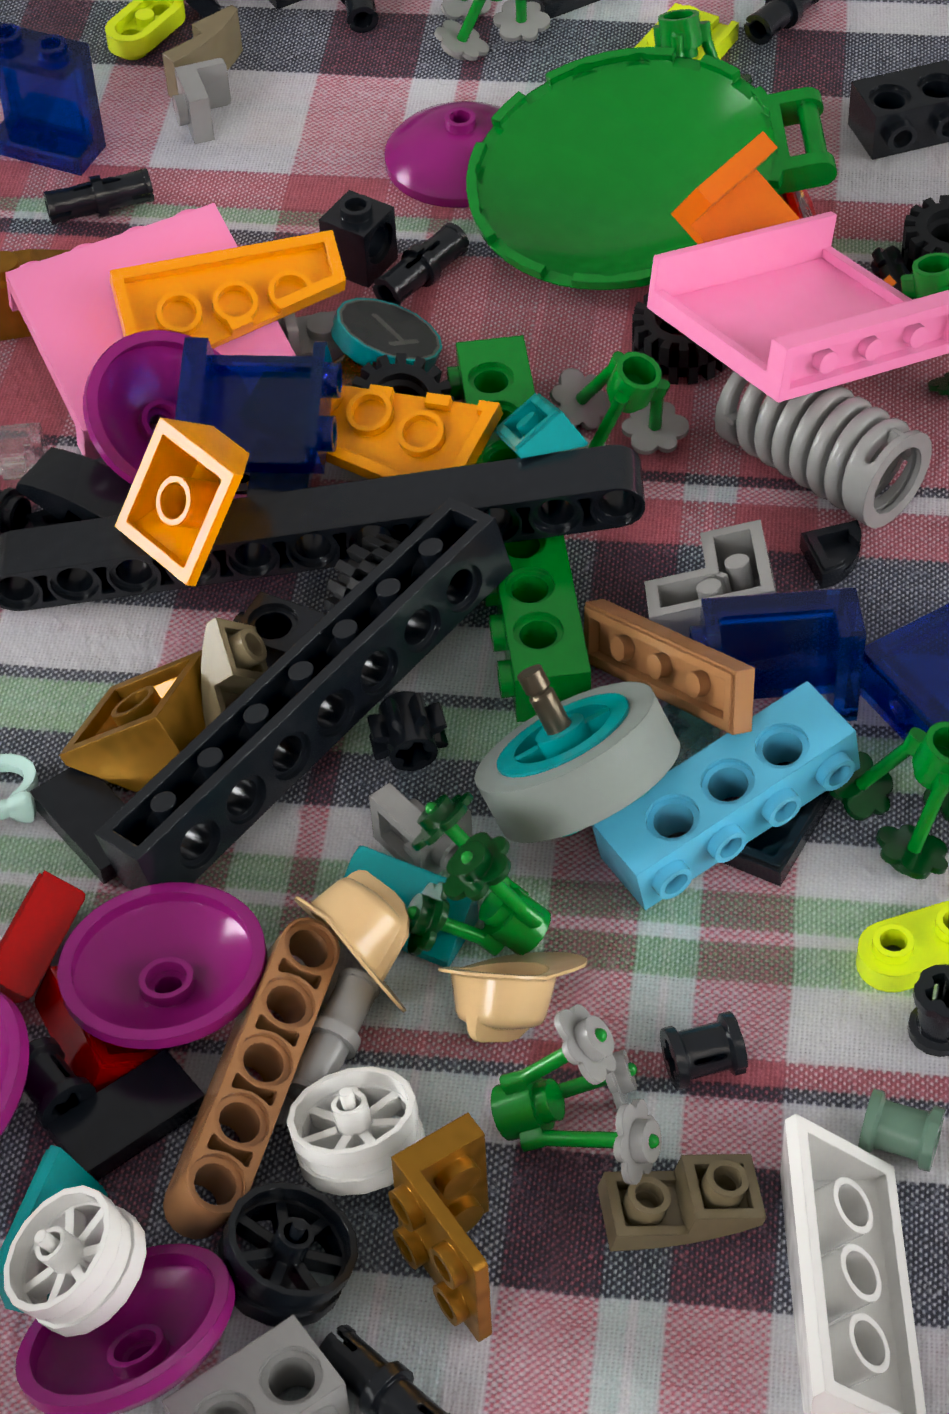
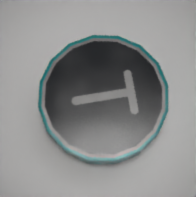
(376, 328)

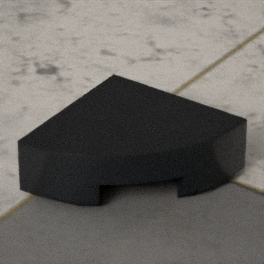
(832, 551)

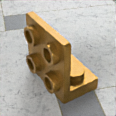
(437, 1200)

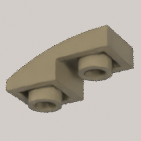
(212, 38)
(229, 664)
(694, 1203)

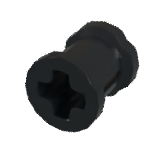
(930, 1018)
(703, 1050)
(52, 1082)

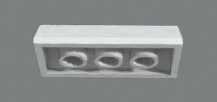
(847, 1277)

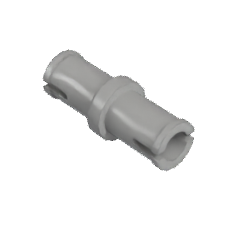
(336, 1030)

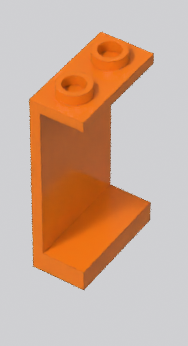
(736, 199)

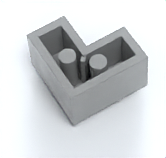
(735, 566)

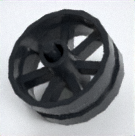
(284, 1256)

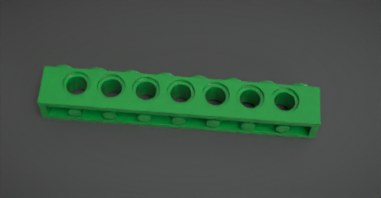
(538, 599)

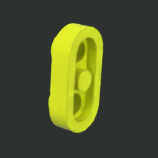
(143, 26)
(923, 942)

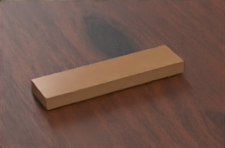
(673, 665)

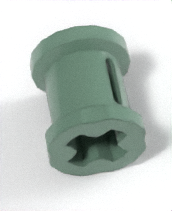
(901, 1129)

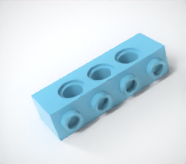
(744, 765)

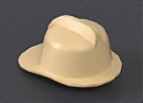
(366, 920)
(508, 992)

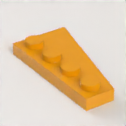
(228, 289)
(407, 434)

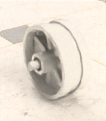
(347, 1130)
(81, 1255)

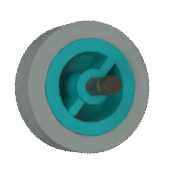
(575, 758)

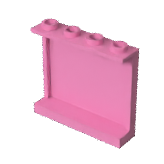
(794, 309)
(74, 311)

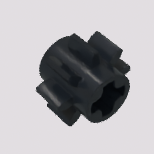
(407, 731)

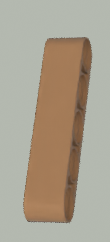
(239, 1099)

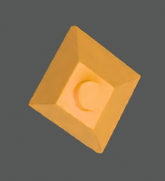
(182, 495)

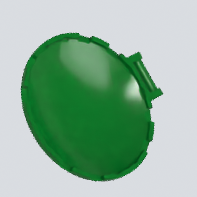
(602, 153)

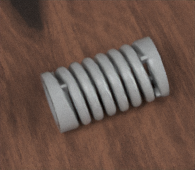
(829, 446)

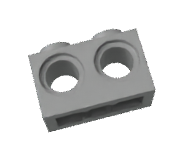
(259, 1373)

